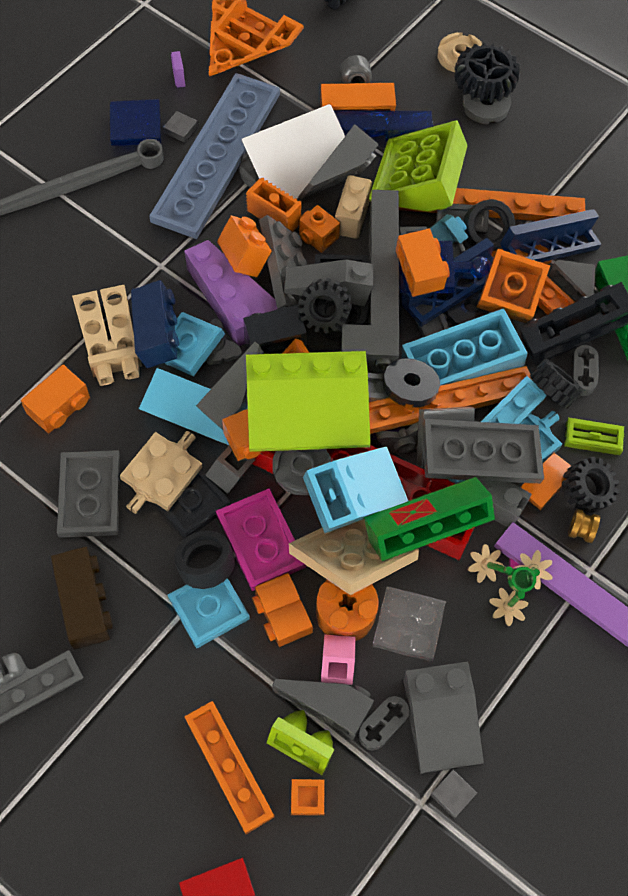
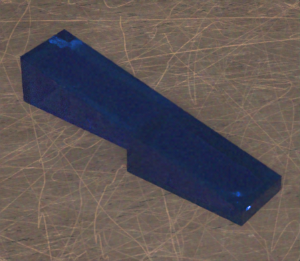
(384, 122)

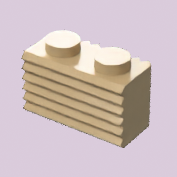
(353, 206)

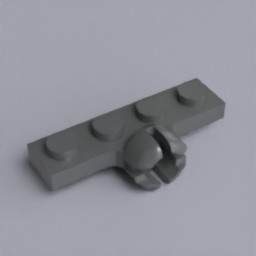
(28, 687)

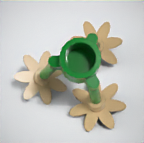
(520, 579)

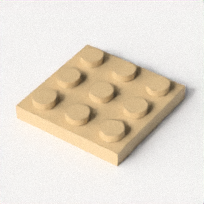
(347, 557)

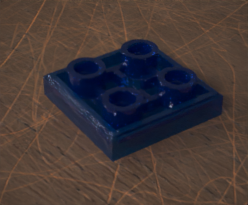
(134, 121)

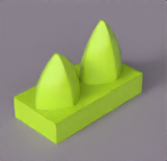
(290, 738)

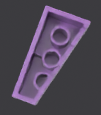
(227, 292)

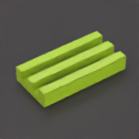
(594, 441)

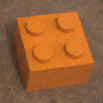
(513, 285)

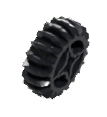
(501, 75)

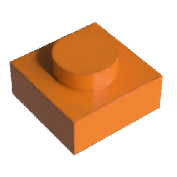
(307, 797)

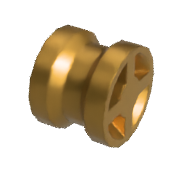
(584, 526)

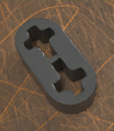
(591, 370)
(389, 728)

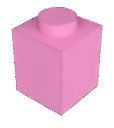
(338, 659)

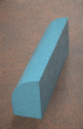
(176, 402)

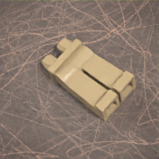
(119, 351)

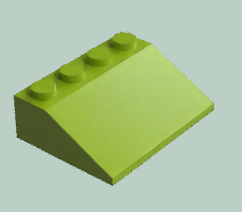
(423, 167)
(308, 401)

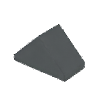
(573, 278)

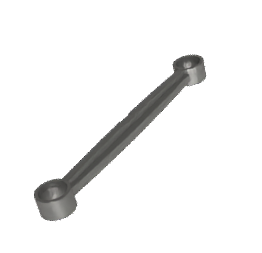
(84, 177)

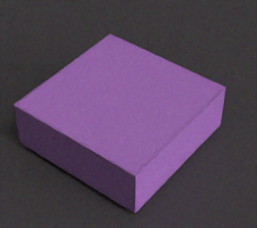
(177, 67)

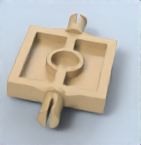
(161, 471)

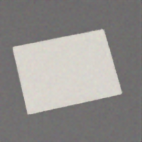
(295, 149)

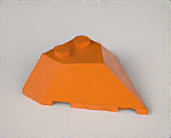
(245, 35)

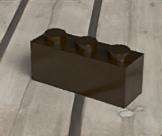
(81, 597)

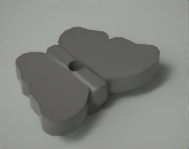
(225, 349)
(399, 442)

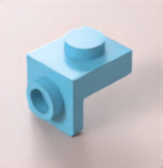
(449, 229)

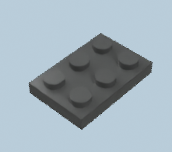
(89, 494)

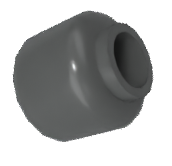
(355, 70)

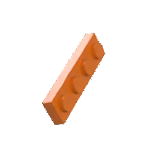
(229, 767)

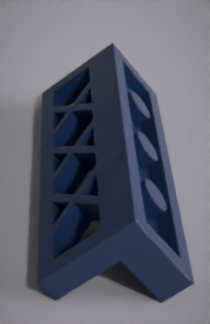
(548, 231)
(409, 303)

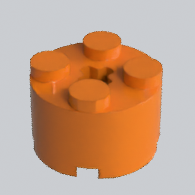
(337, 620)

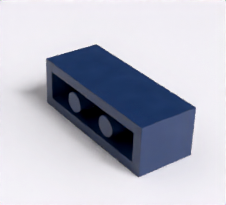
(154, 324)

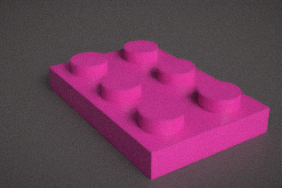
(259, 538)

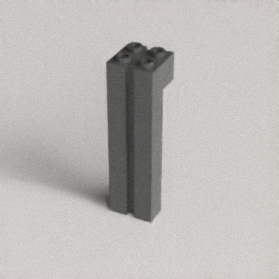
(381, 334)

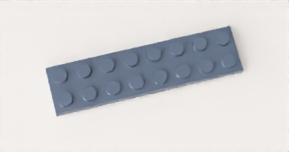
(214, 156)

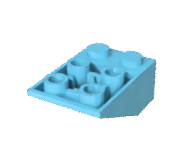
(354, 488)

